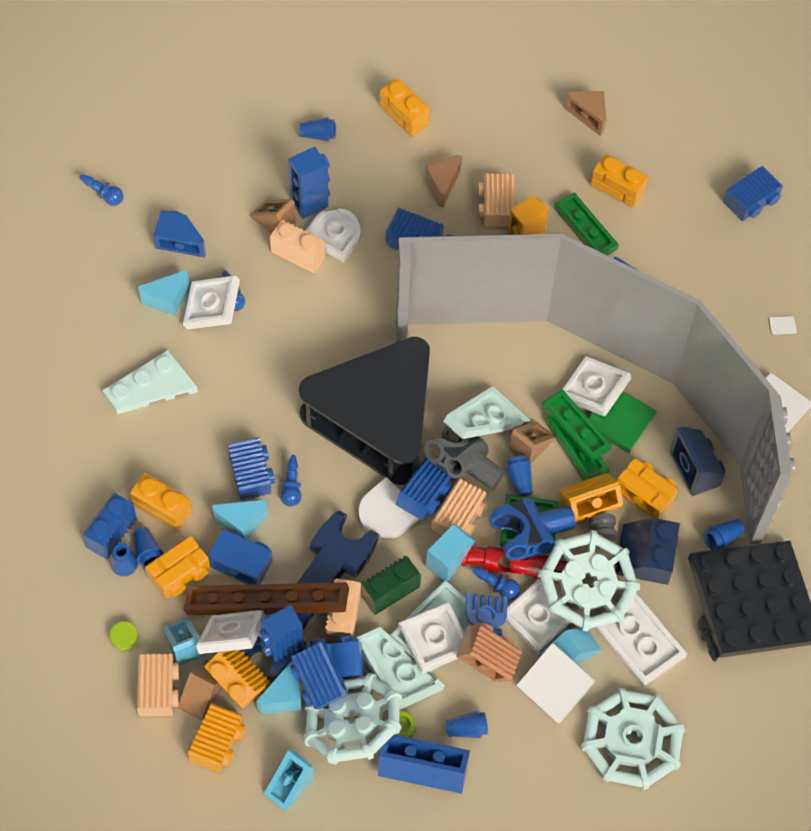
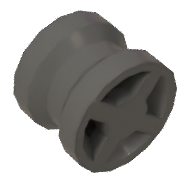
(604, 526)

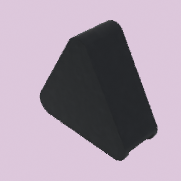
(373, 407)

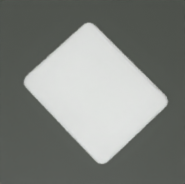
(783, 325)

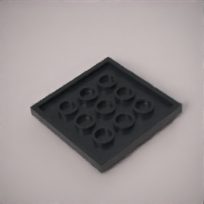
(753, 598)

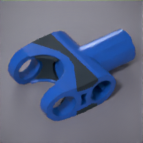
(532, 527)

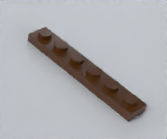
(267, 597)

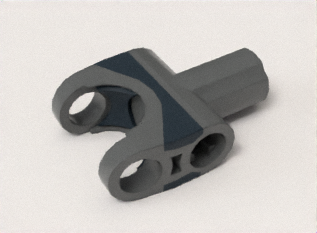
(464, 457)

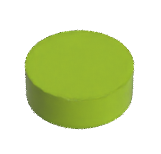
(124, 636)
(407, 723)

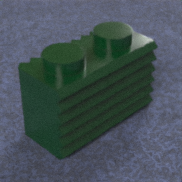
(390, 585)

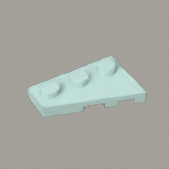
(151, 382)
(396, 668)

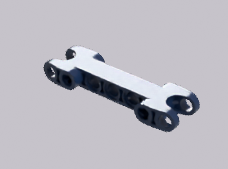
(333, 558)

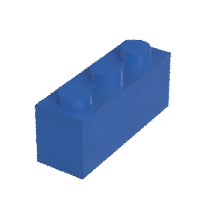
(309, 181)
(424, 763)

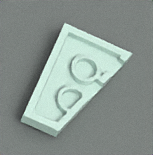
(485, 415)

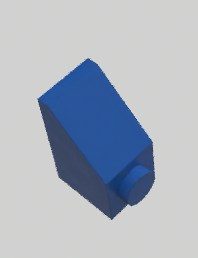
(178, 234)

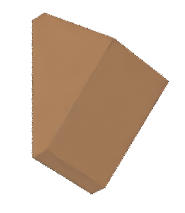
(588, 108)
(442, 177)
(273, 211)
(530, 440)
(199, 692)

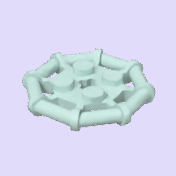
(579, 593)
(358, 733)
(642, 751)

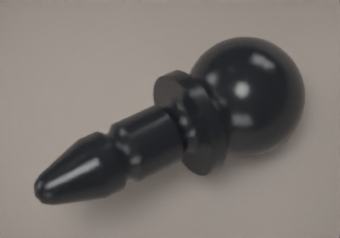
(706, 636)

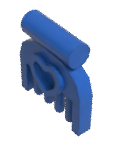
(486, 613)

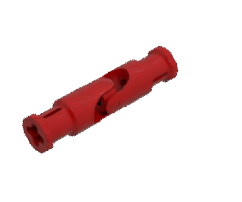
(489, 560)

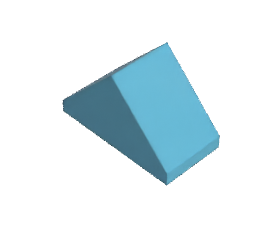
(165, 293)
(241, 516)
(449, 552)
(182, 640)
(577, 645)
(281, 695)
(289, 780)

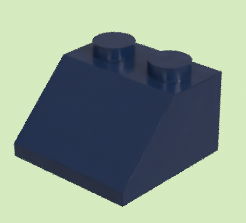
(696, 460)
(651, 548)

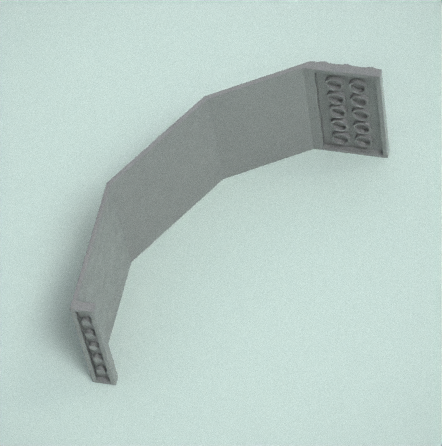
(621, 312)

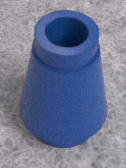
(319, 129)
(520, 475)
(722, 534)
(146, 547)
(123, 560)
(468, 725)

